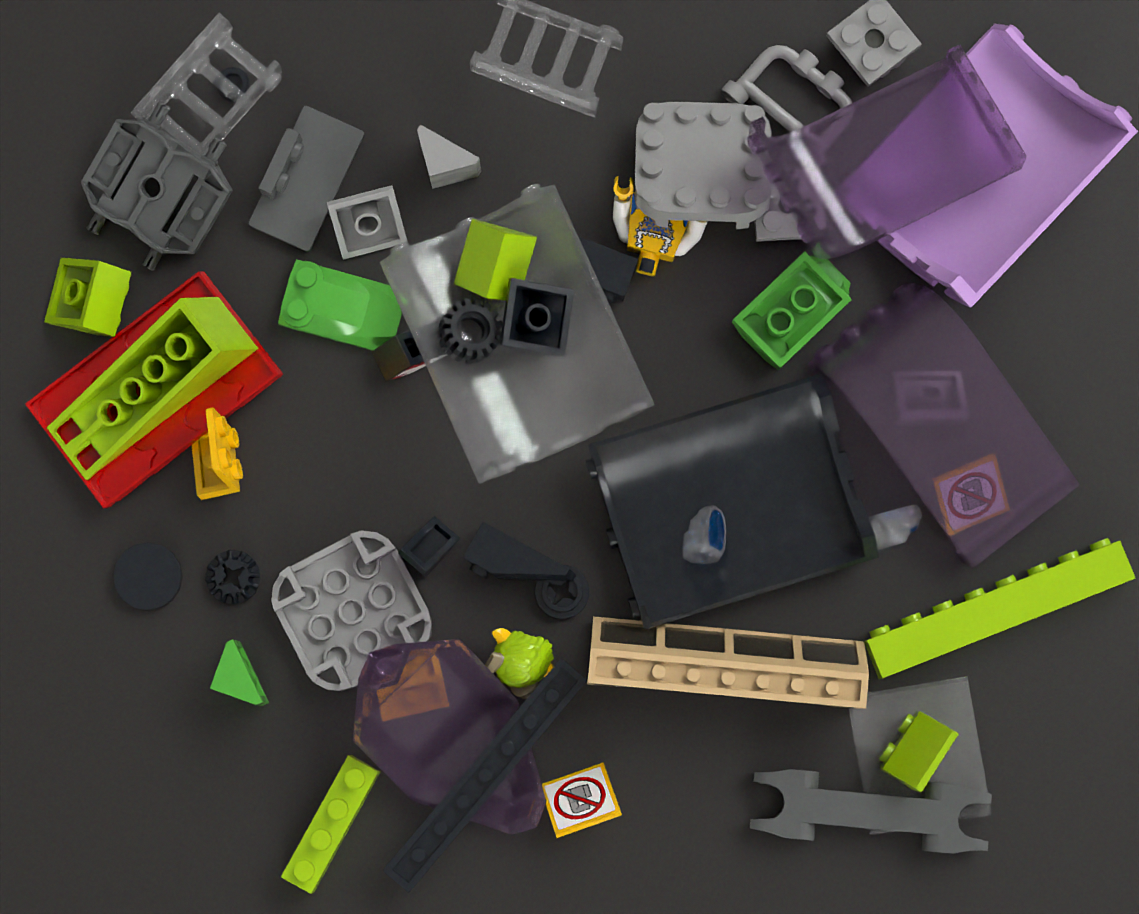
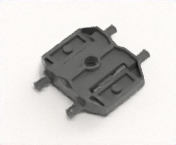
(173, 167)

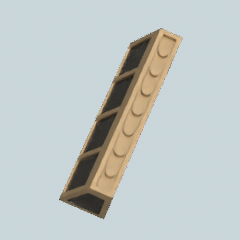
(729, 663)

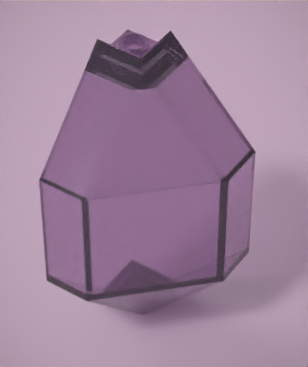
(427, 719)

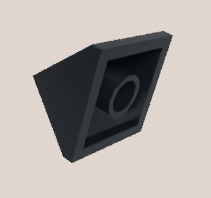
(536, 318)

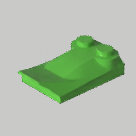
(339, 306)
(793, 309)

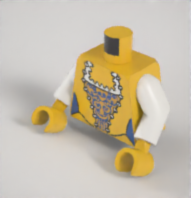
(648, 239)

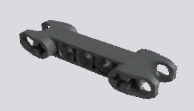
(933, 816)

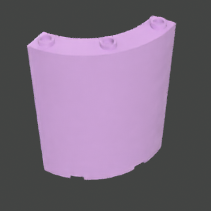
(1066, 146)

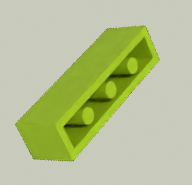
(330, 824)

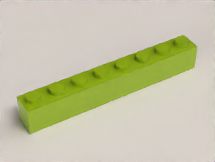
(999, 609)

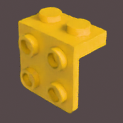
(215, 458)

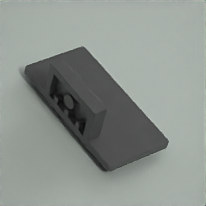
(305, 177)

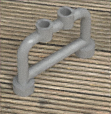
(802, 64)

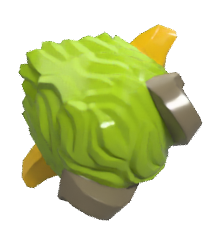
(520, 660)

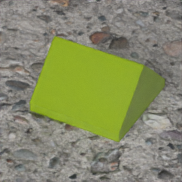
(492, 257)

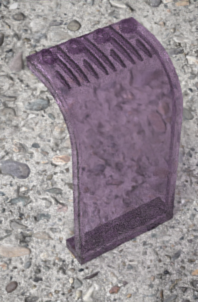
(889, 157)
(947, 420)

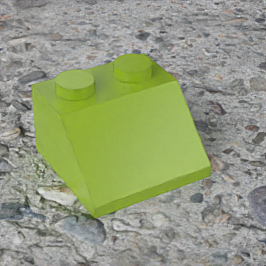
(88, 296)
(917, 750)

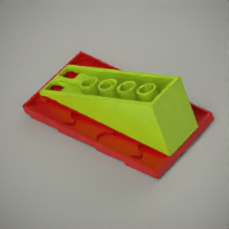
(149, 389)

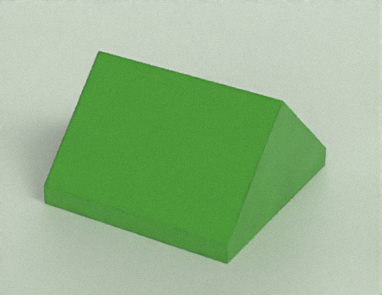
(237, 677)

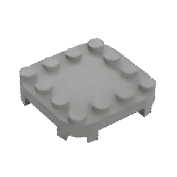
(699, 164)
(348, 605)

